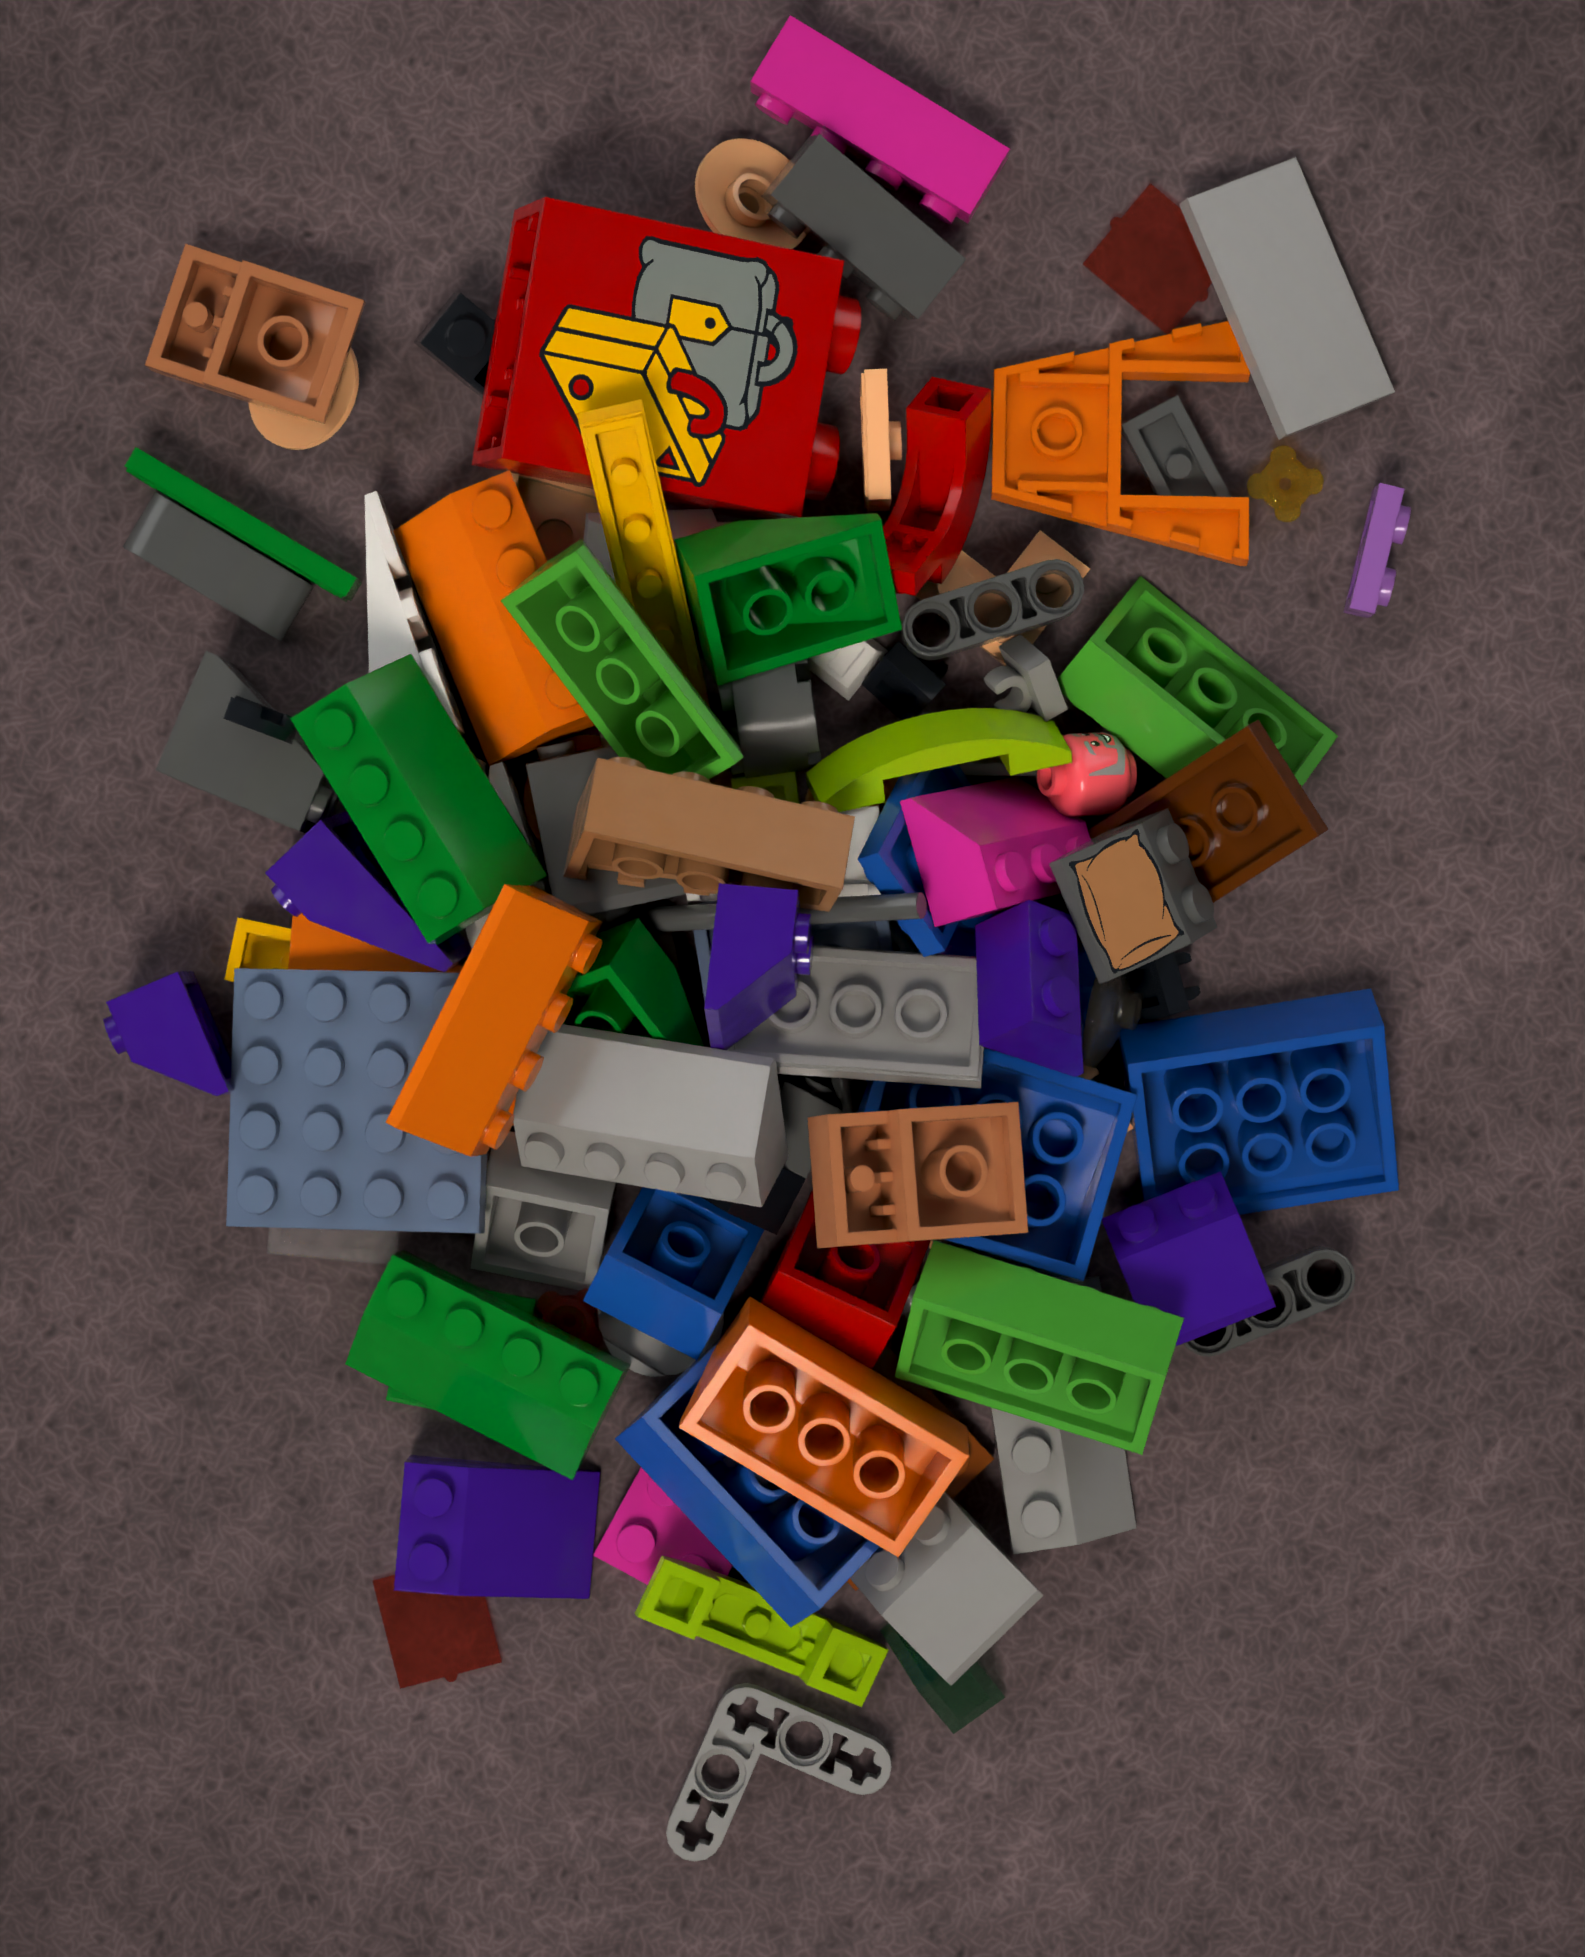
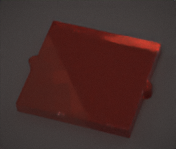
(1152, 261)
(435, 1633)

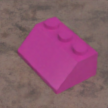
(988, 847)

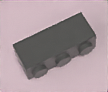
(863, 226)

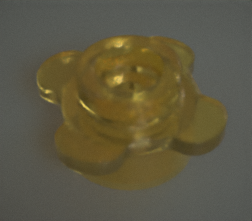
(1303, 484)

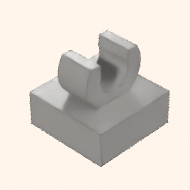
(1031, 680)

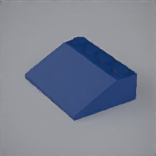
(1268, 1095)
(1068, 1150)
(769, 1536)

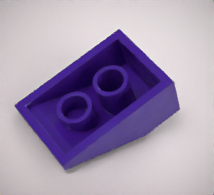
(344, 888)
(495, 1529)

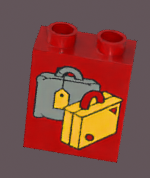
(696, 323)

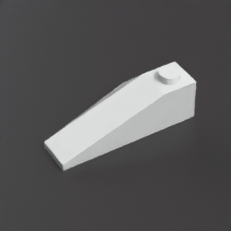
(394, 610)

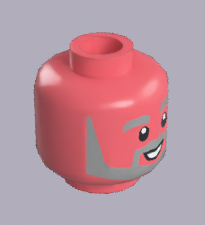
(1095, 781)

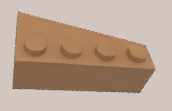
(706, 834)

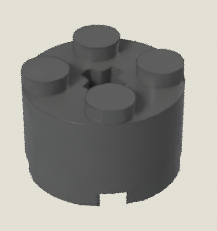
(773, 721)

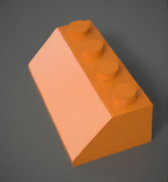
(463, 562)
(497, 1021)
(825, 1427)

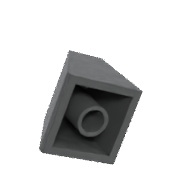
(240, 763)
(556, 788)

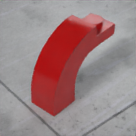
(940, 482)

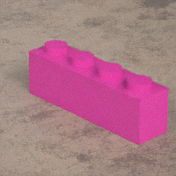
(879, 121)

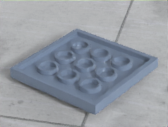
(311, 1100)

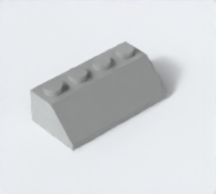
(654, 1115)
(1058, 1483)

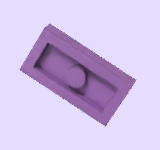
(1384, 525)

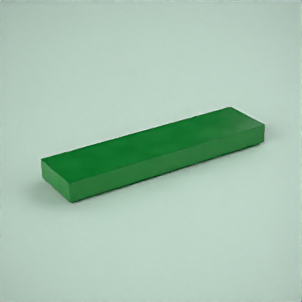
(242, 525)

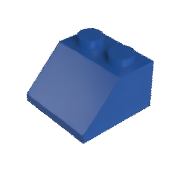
(673, 1268)

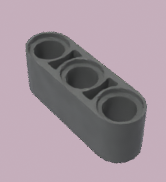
(218, 566)
(1015, 587)
(1296, 1300)

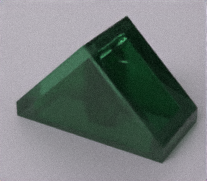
(954, 1704)

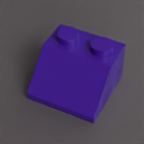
(754, 959)
(1030, 987)
(171, 1032)
(1190, 1257)

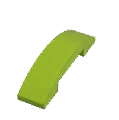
(856, 771)
(738, 1618)

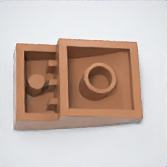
(254, 334)
(917, 1174)

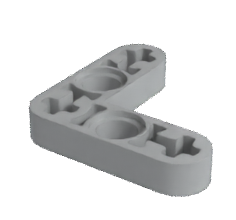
(745, 1749)

